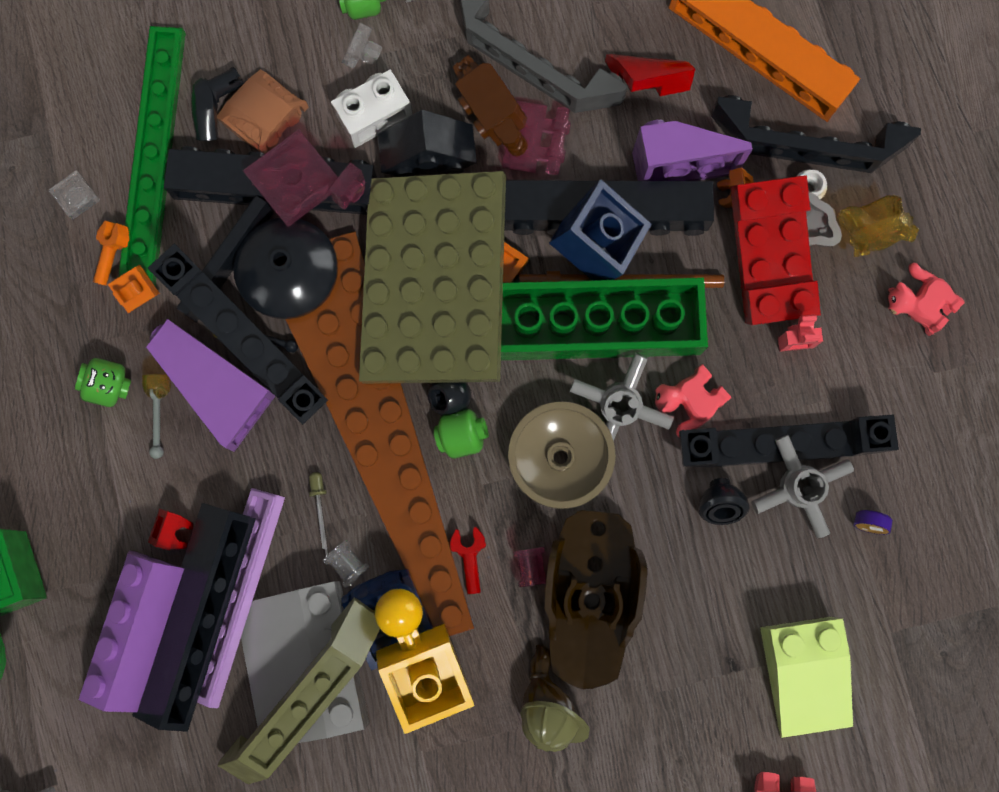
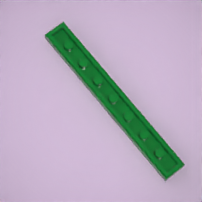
(152, 146)

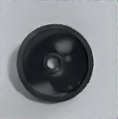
(297, 285)

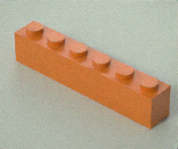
(772, 51)

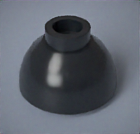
(723, 503)

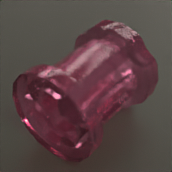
(531, 566)

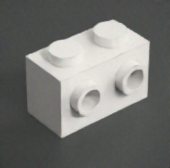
(371, 107)

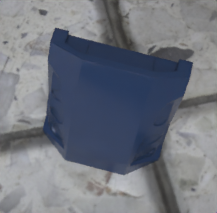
(369, 594)

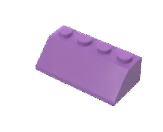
(131, 634)

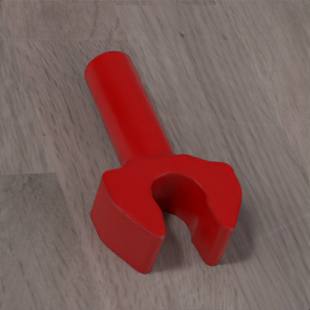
(469, 557)

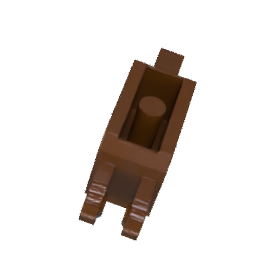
(492, 104)

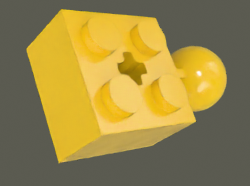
(420, 668)

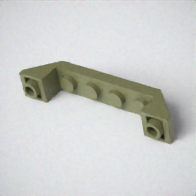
(307, 698)

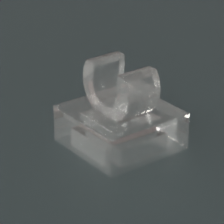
(361, 48)

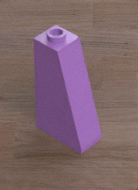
(213, 387)

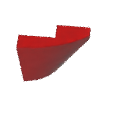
(645, 73)

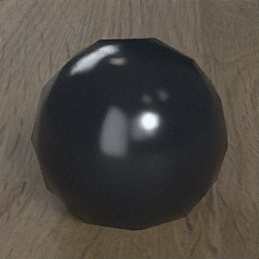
(449, 397)

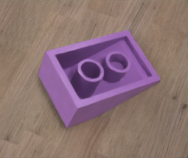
(685, 152)

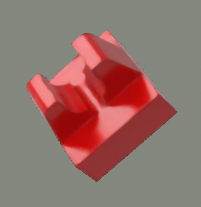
(164, 530)

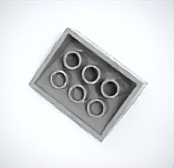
(282, 641)

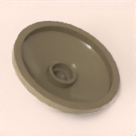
(565, 429)

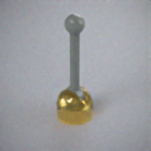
(156, 387)

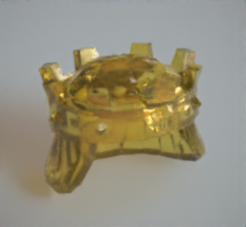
(877, 225)

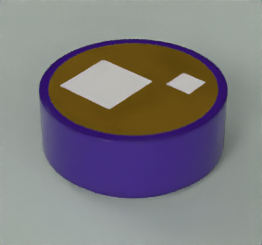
(873, 522)

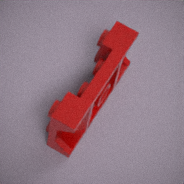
(774, 250)

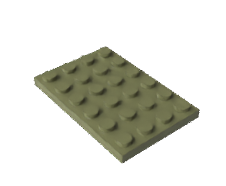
(433, 279)

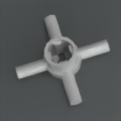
(615, 392)
(813, 494)

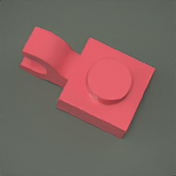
(801, 335)

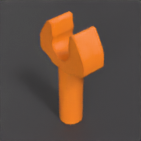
(113, 238)

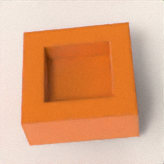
(513, 263)

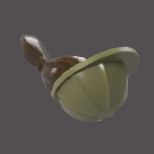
(547, 711)

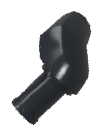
(205, 99)

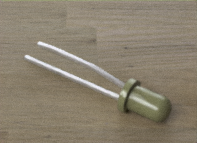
(317, 490)

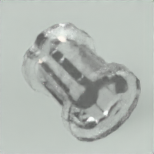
(346, 564)

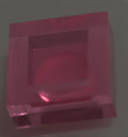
(348, 186)

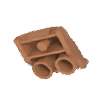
(261, 111)

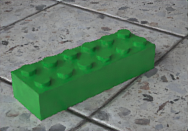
(603, 319)

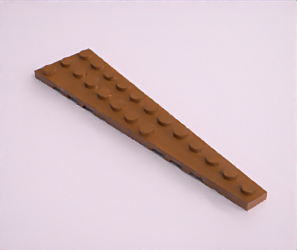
(381, 439)

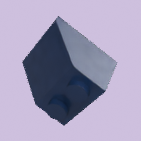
(601, 233)

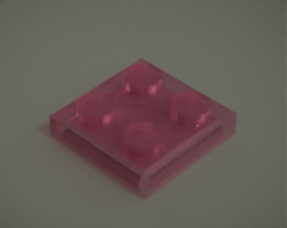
(292, 177)

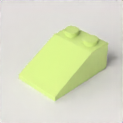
(809, 675)

